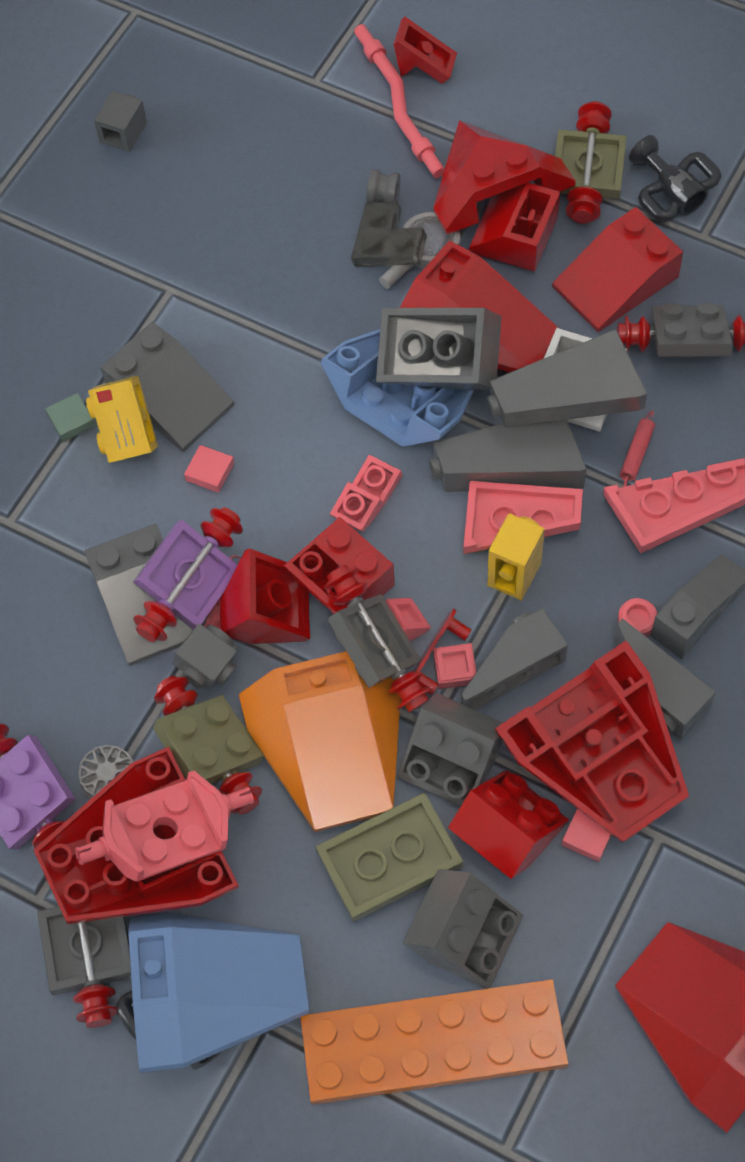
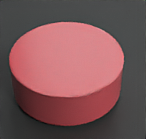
(639, 614)

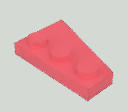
(491, 502)

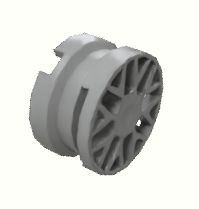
(102, 768)

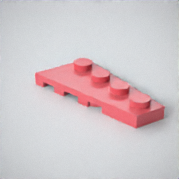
(676, 504)

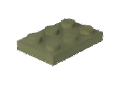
(388, 856)

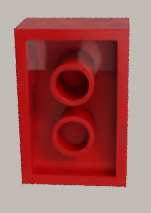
(619, 270)

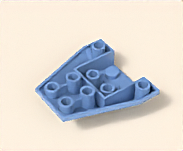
(398, 411)
(209, 986)

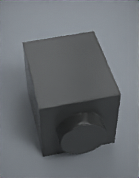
(120, 121)

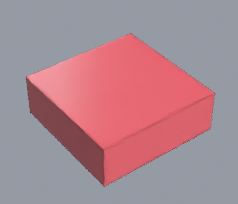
(209, 468)
(454, 665)
(586, 837)

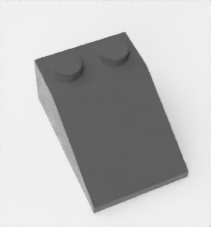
(439, 347)
(176, 388)
(114, 570)

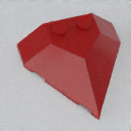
(487, 165)

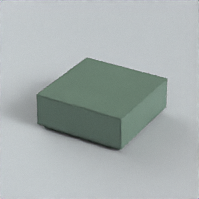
(70, 417)

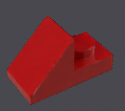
(421, 49)

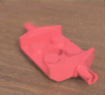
(189, 807)

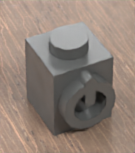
(206, 657)

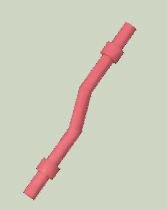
(421, 145)

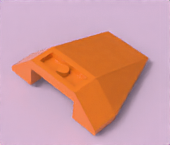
(327, 738)

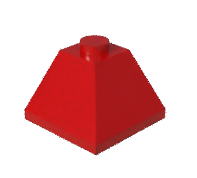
(264, 602)

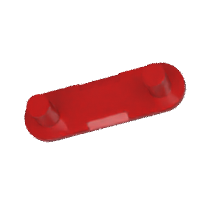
(453, 626)

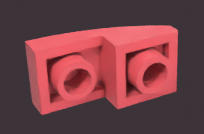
(367, 494)

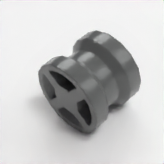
(383, 187)

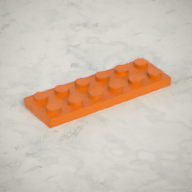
(433, 1041)

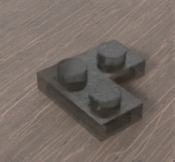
(383, 243)

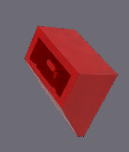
(517, 225)
(334, 548)
(507, 822)

